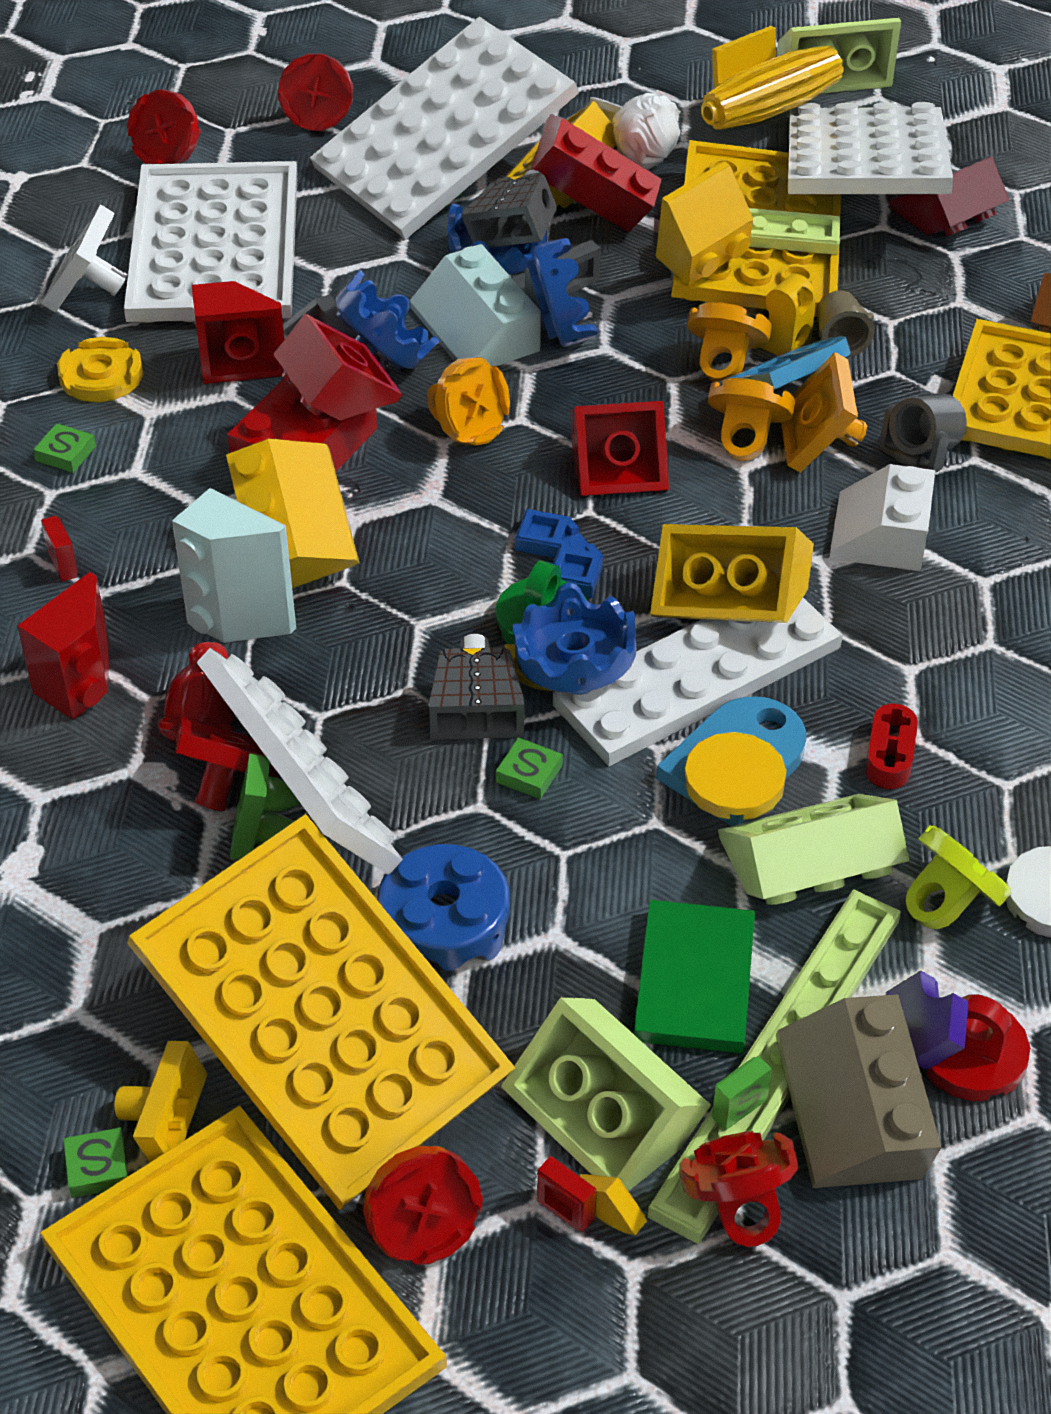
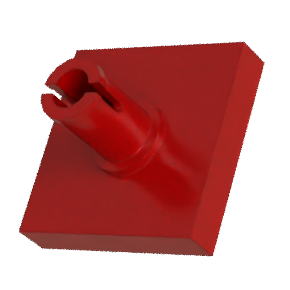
(224, 753)

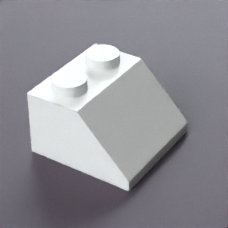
(885, 518)

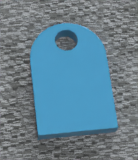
(796, 363)
(744, 717)

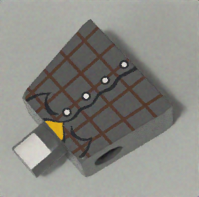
(511, 211)
(476, 693)

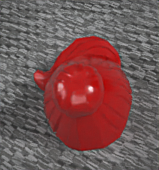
(195, 696)

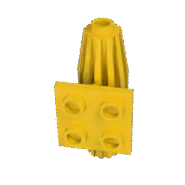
(758, 85)

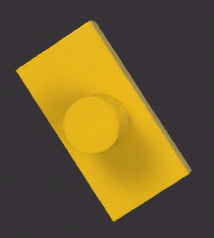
(166, 1106)

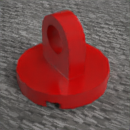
(315, 92)
(163, 128)
(993, 1054)
(741, 1171)
(422, 1204)

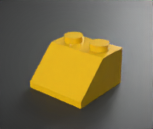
(703, 225)

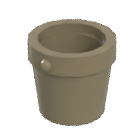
(843, 316)

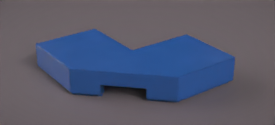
(560, 538)

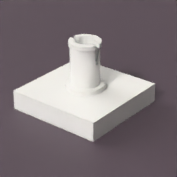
(82, 261)

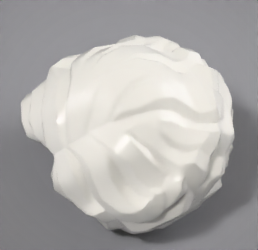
(647, 129)

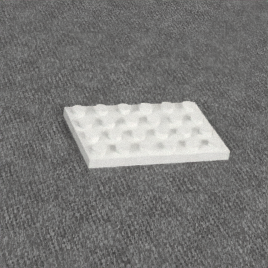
(443, 126)
(868, 150)
(210, 228)

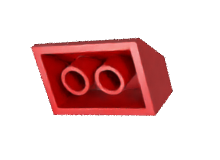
(595, 174)

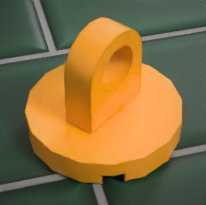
(728, 330)
(470, 401)
(750, 406)

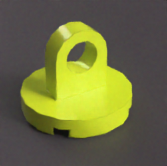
(955, 873)

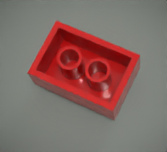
(285, 418)

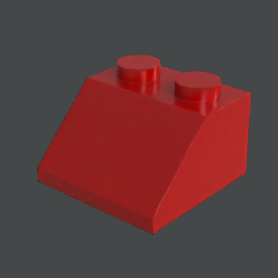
(236, 332)
(333, 371)
(620, 448)
(68, 648)

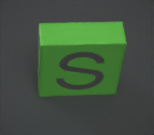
(64, 448)
(529, 768)
(741, 1092)
(95, 1161)

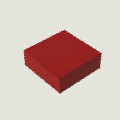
(59, 548)
(566, 1194)

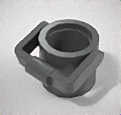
(923, 426)

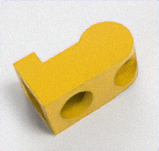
(790, 314)

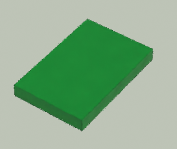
(695, 976)

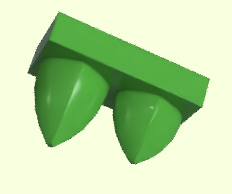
(258, 806)

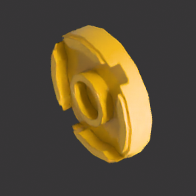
(100, 370)
(735, 775)

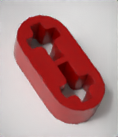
(884, 744)

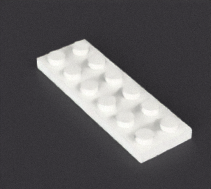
(692, 677)
(300, 761)

